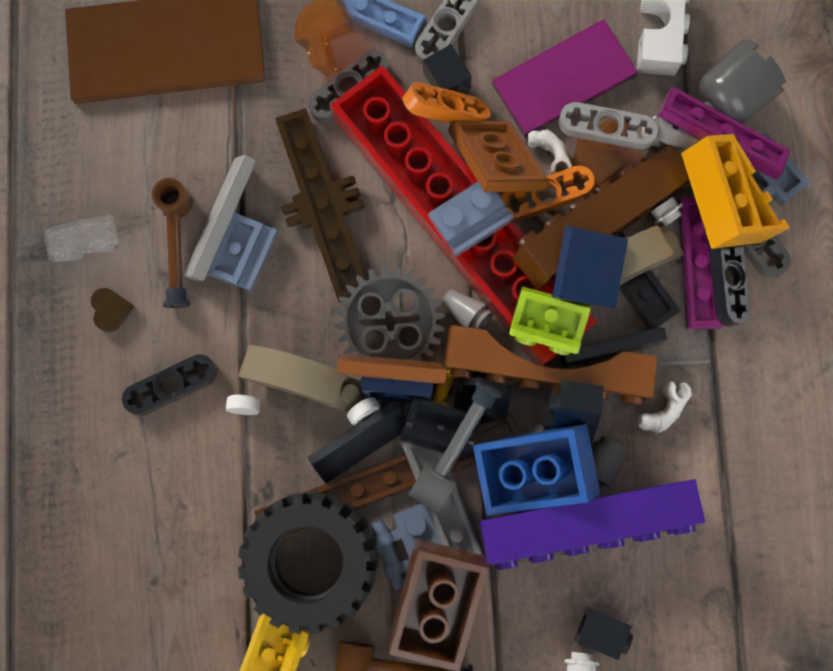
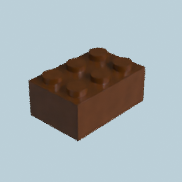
(437, 605)

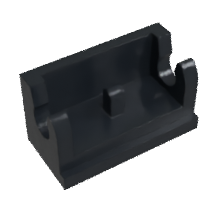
(434, 426)

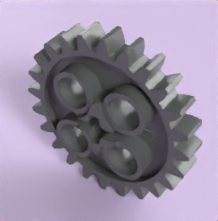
(386, 289)

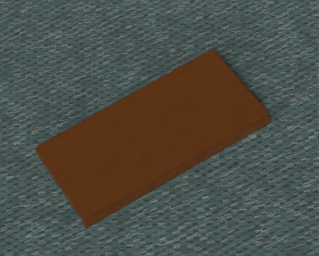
(162, 47)

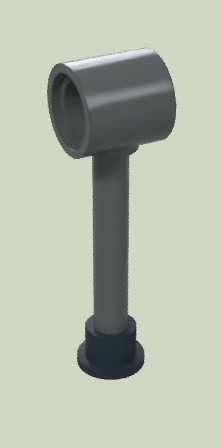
(434, 484)

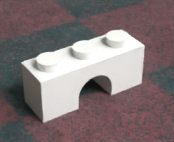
(663, 49)

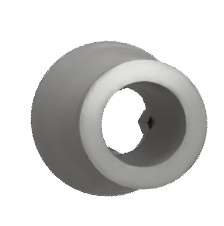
(467, 310)

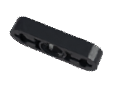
(721, 288)
(150, 403)

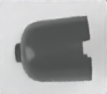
(741, 82)

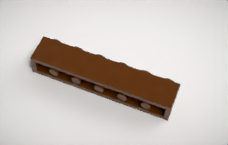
(607, 212)

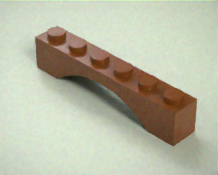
(479, 354)

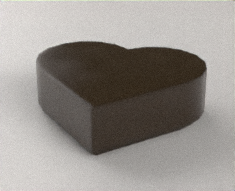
(110, 309)

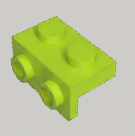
(549, 321)

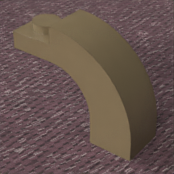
(649, 250)
(300, 377)

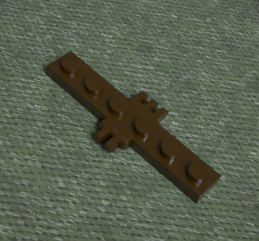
(321, 201)

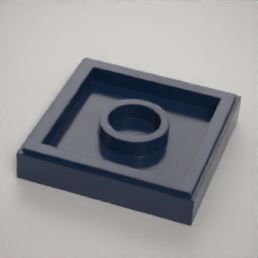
(590, 267)
(395, 389)

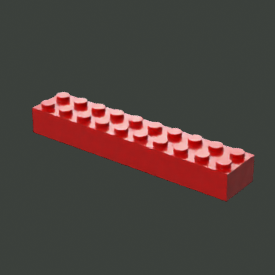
(425, 175)

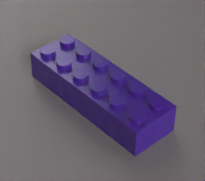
(601, 522)

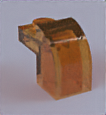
(317, 26)
(598, 156)

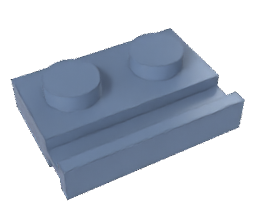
(470, 218)
(243, 252)

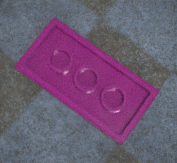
(564, 74)

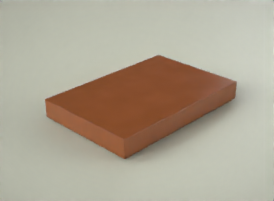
(497, 156)
(391, 368)

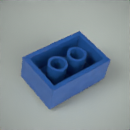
(537, 470)

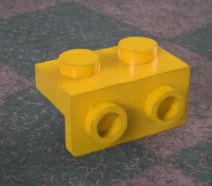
(274, 648)

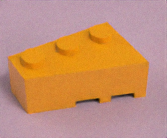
(728, 195)

